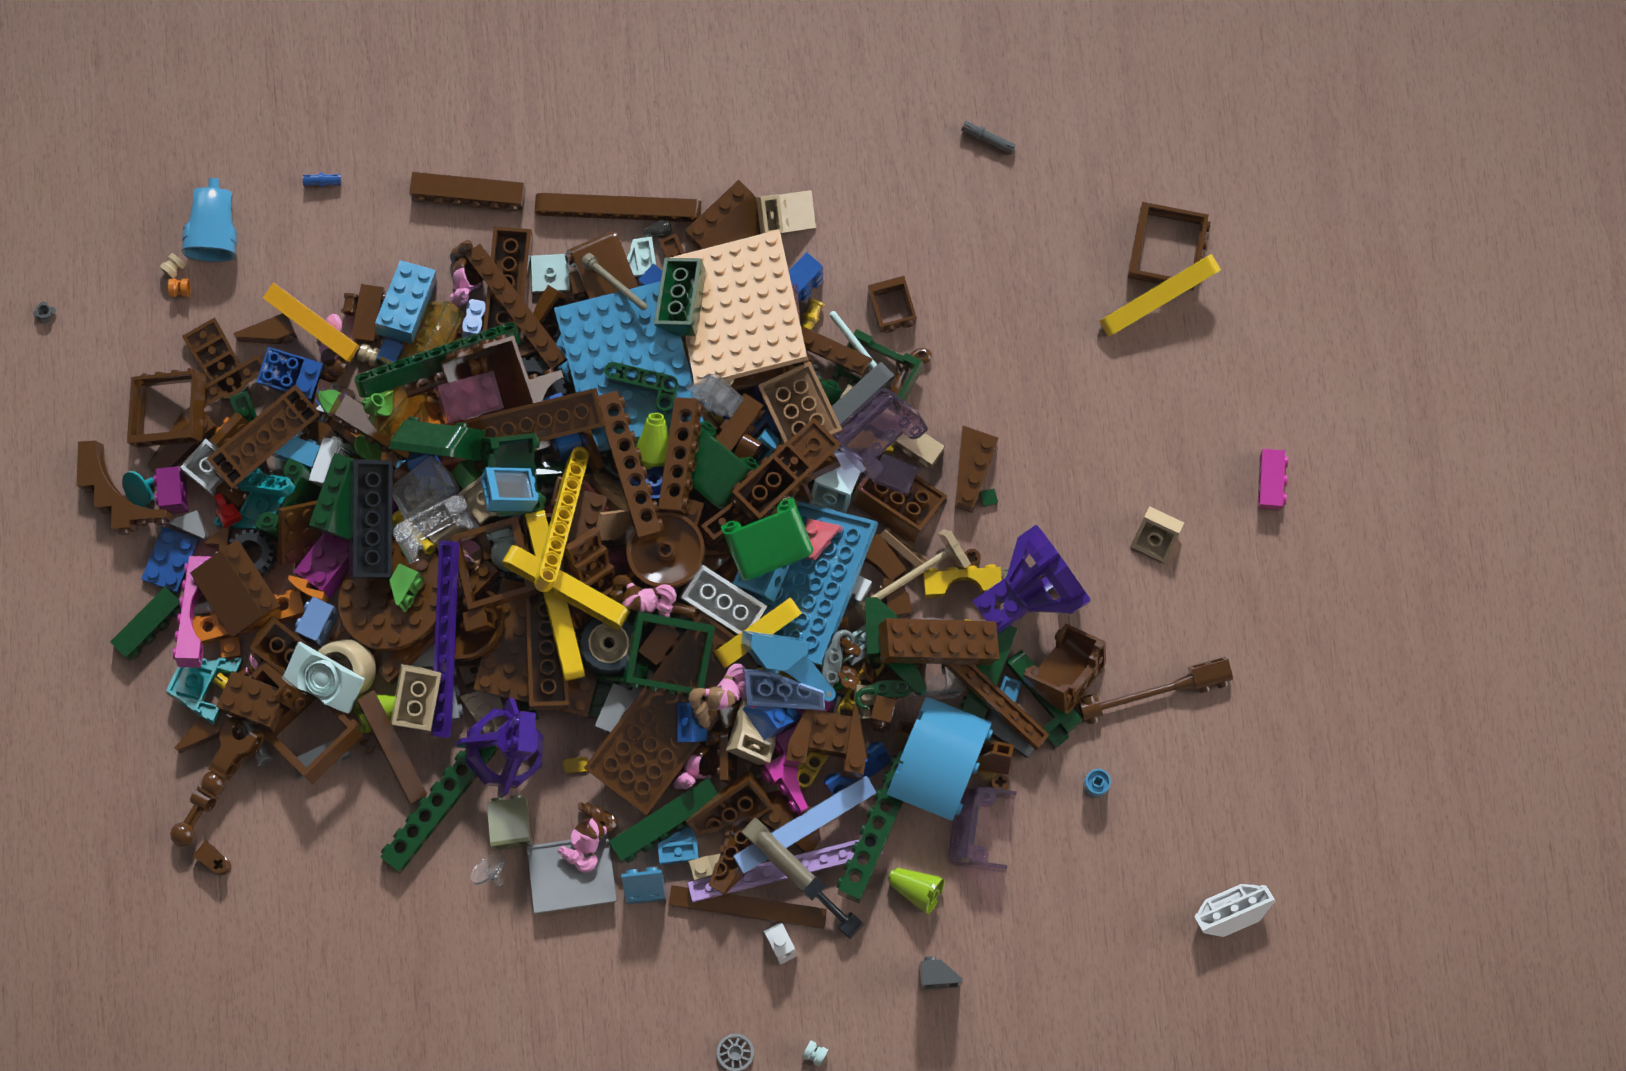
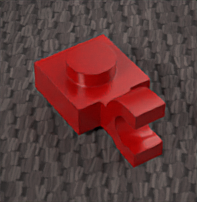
(226, 513)

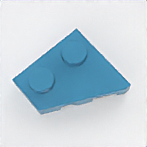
(679, 847)

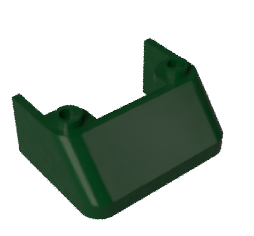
(438, 439)

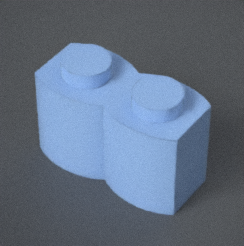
(474, 318)

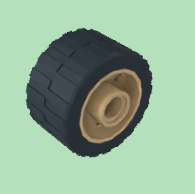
(599, 658)

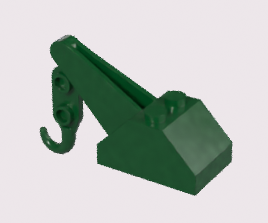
(908, 674)

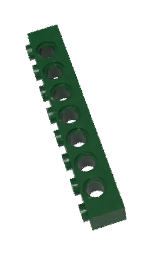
(425, 829)
(855, 890)

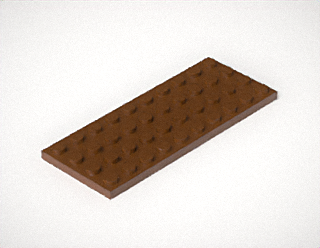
(642, 748)

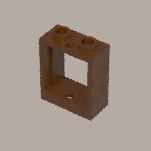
(889, 286)

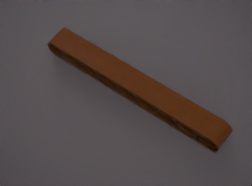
(617, 207)

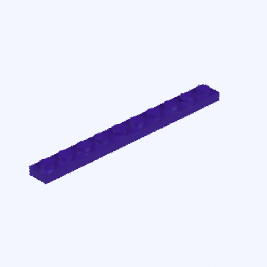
(445, 635)

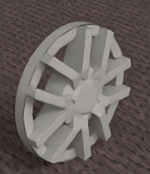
(735, 1052)

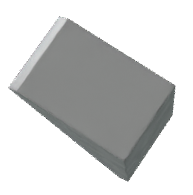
(191, 524)

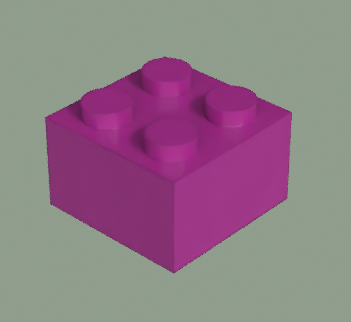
(171, 490)

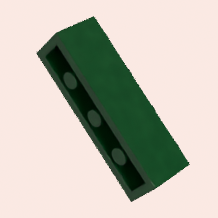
(147, 624)

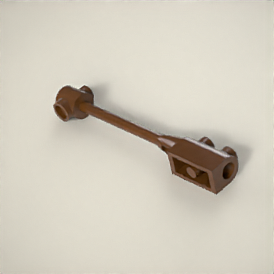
(1200, 678)

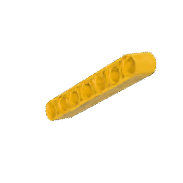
(1159, 295)
(569, 589)

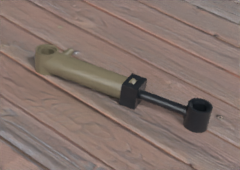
(798, 874)

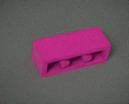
(1272, 479)

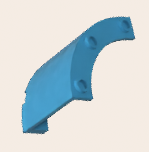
(939, 758)

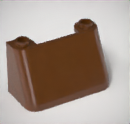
(610, 257)
(1068, 668)

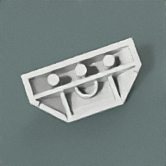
(1234, 909)

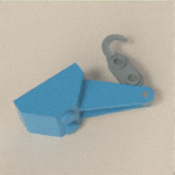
(790, 656)

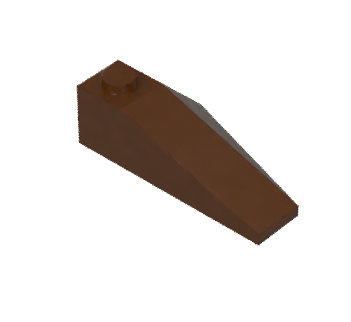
(726, 871)

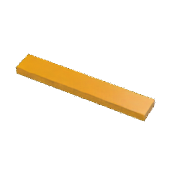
(311, 322)

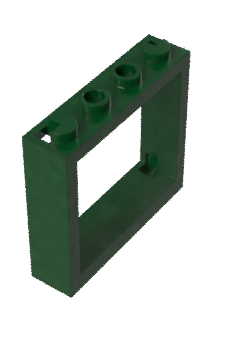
(633, 649)

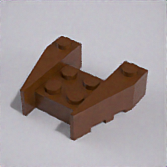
(829, 735)

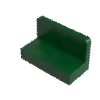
(548, 472)

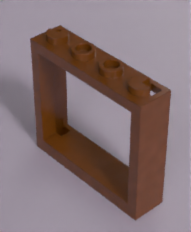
(1170, 213)
(137, 403)
(465, 583)
(329, 755)

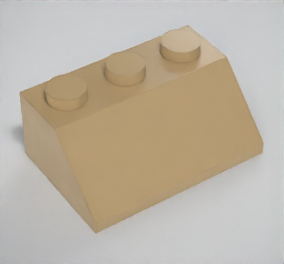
(415, 697)

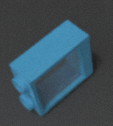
(509, 489)

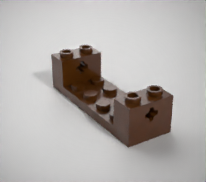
(262, 437)

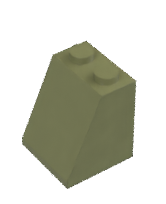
(509, 823)

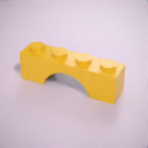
(938, 582)

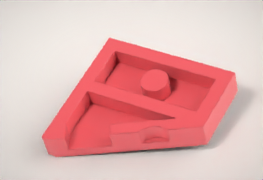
(820, 535)

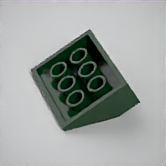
(332, 507)

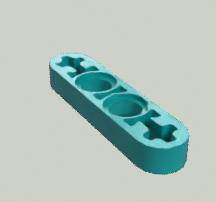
(265, 481)

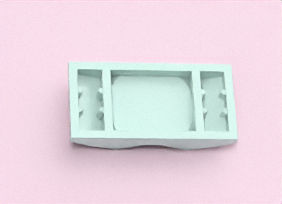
(323, 678)

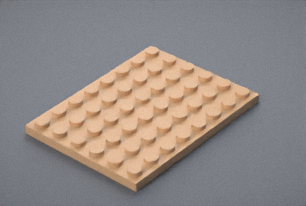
(745, 310)

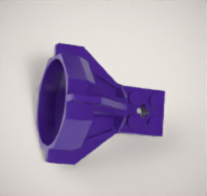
(1024, 590)
(515, 739)

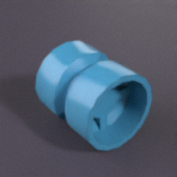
(1097, 783)

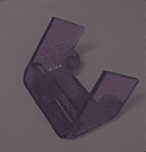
(962, 848)

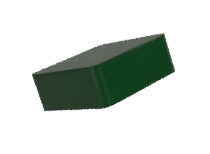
(988, 497)

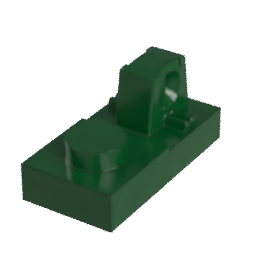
(243, 406)

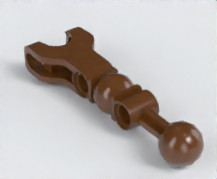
(213, 783)

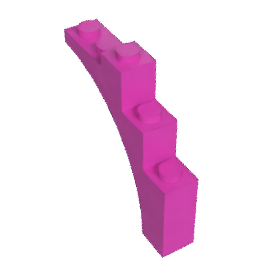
(787, 776)

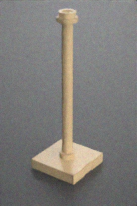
(952, 549)

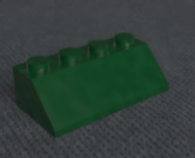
(680, 295)

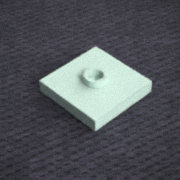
(550, 271)

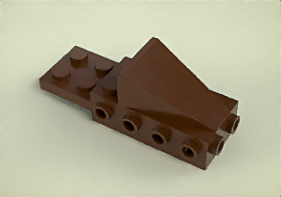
(783, 471)

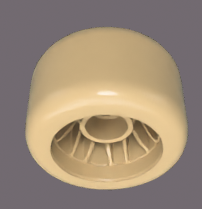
(354, 657)

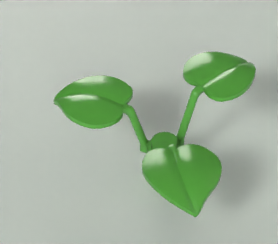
(377, 404)

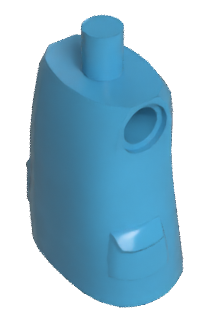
(210, 227)

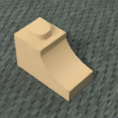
(703, 866)

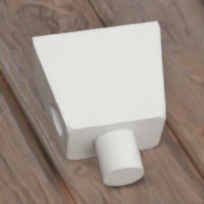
(780, 943)

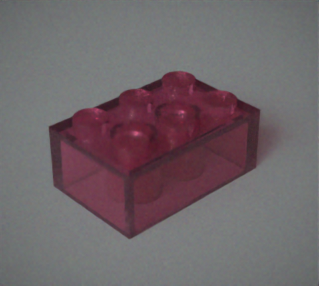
(469, 397)

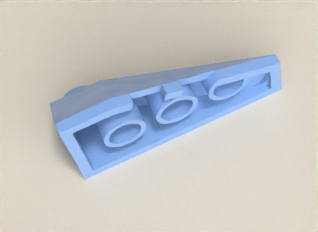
(778, 691)

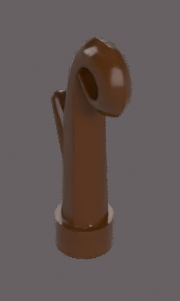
(903, 373)

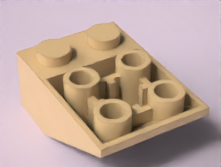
(786, 212)
(747, 741)

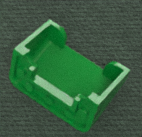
(769, 541)

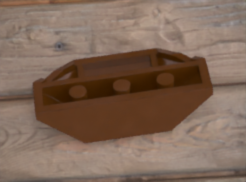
(782, 814)

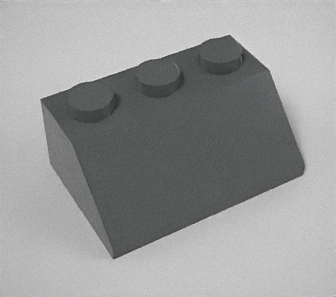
(937, 975)

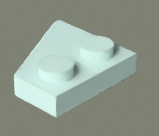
(641, 255)

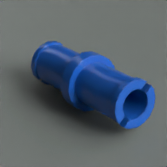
(321, 179)

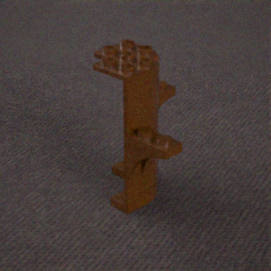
(511, 377)

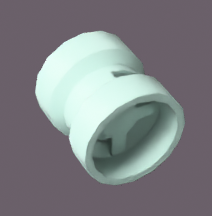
(815, 1053)

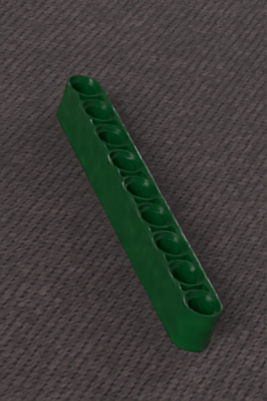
(423, 363)

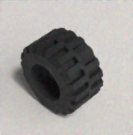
(260, 540)

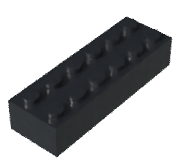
(370, 519)

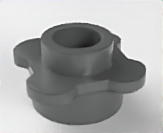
(43, 306)

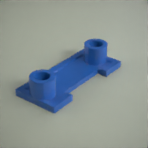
(876, 761)

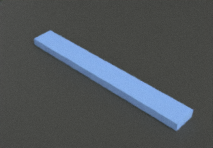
(809, 821)

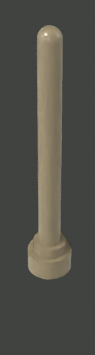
(590, 263)

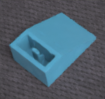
(644, 886)

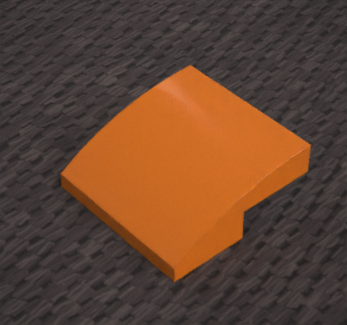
(307, 589)

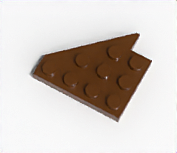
(295, 534)

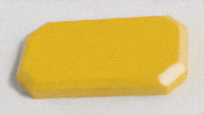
(574, 765)

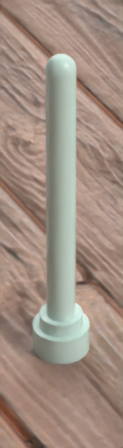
(849, 335)

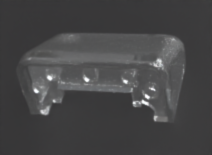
(412, 530)

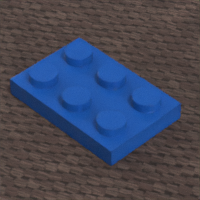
(169, 558)

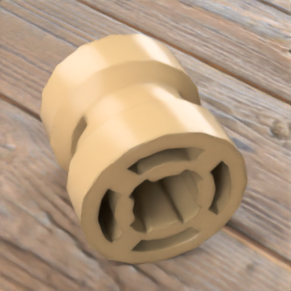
(171, 267)
(368, 354)

